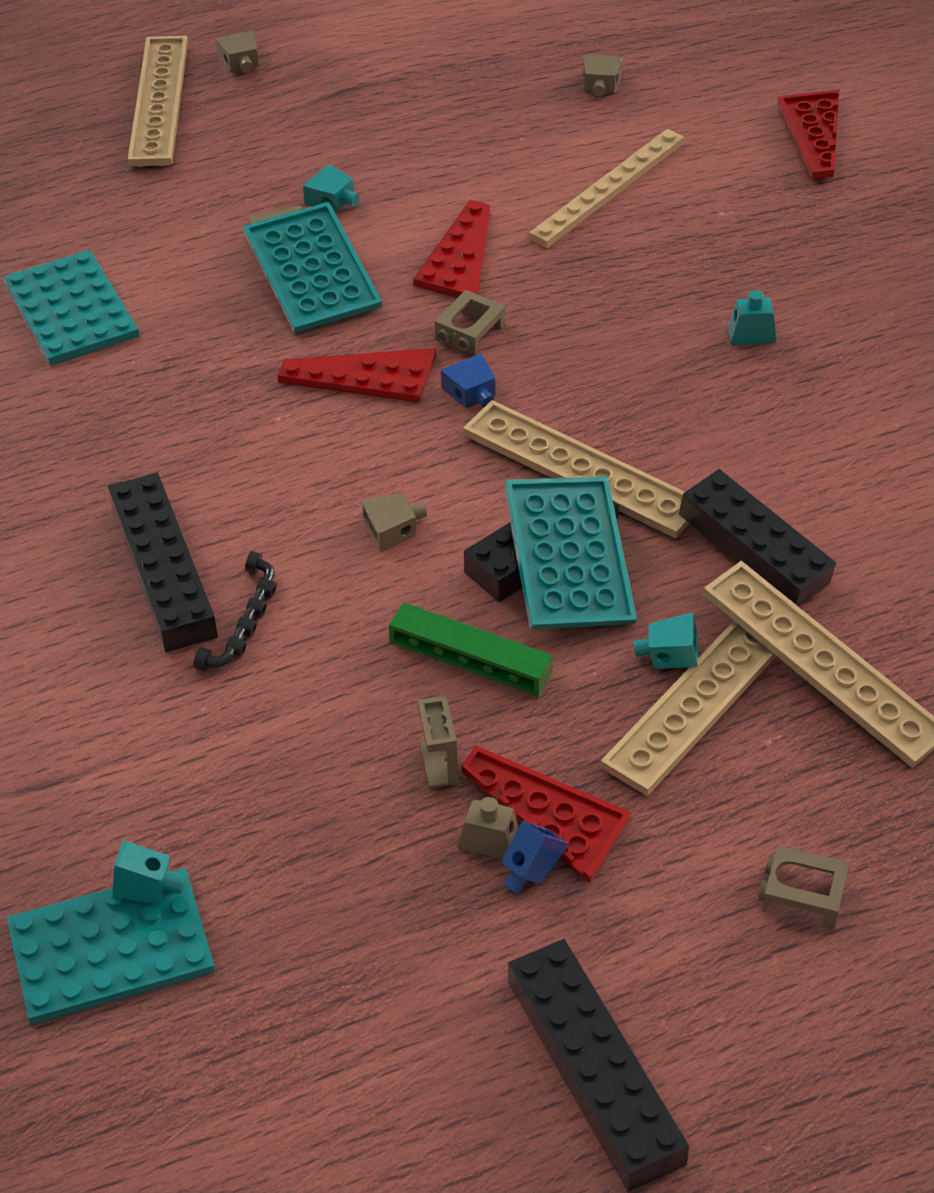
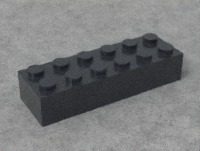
(757, 537)
(494, 562)

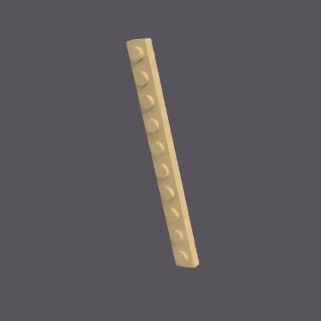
(606, 188)

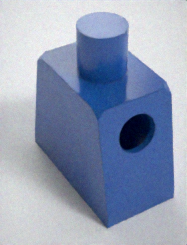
(469, 381)
(531, 855)

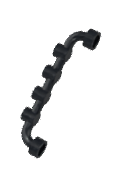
(245, 624)

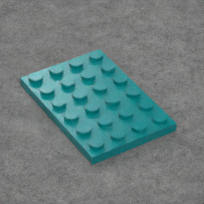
(312, 267)
(70, 307)
(569, 552)
(106, 950)

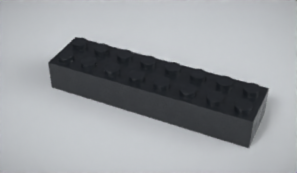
(162, 562)
(598, 1065)

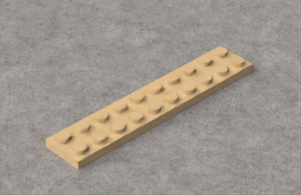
(158, 101)
(564, 457)
(825, 662)
(687, 710)

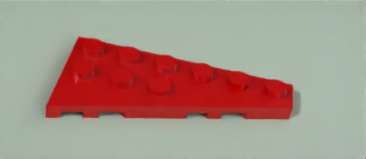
(813, 125)
(459, 255)
(378, 374)
(575, 816)

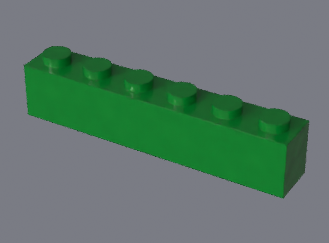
(471, 649)

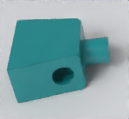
(332, 187)
(752, 320)
(671, 643)
(144, 874)

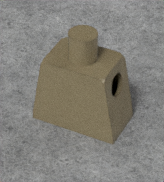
(238, 51)
(601, 73)
(391, 519)
(488, 828)

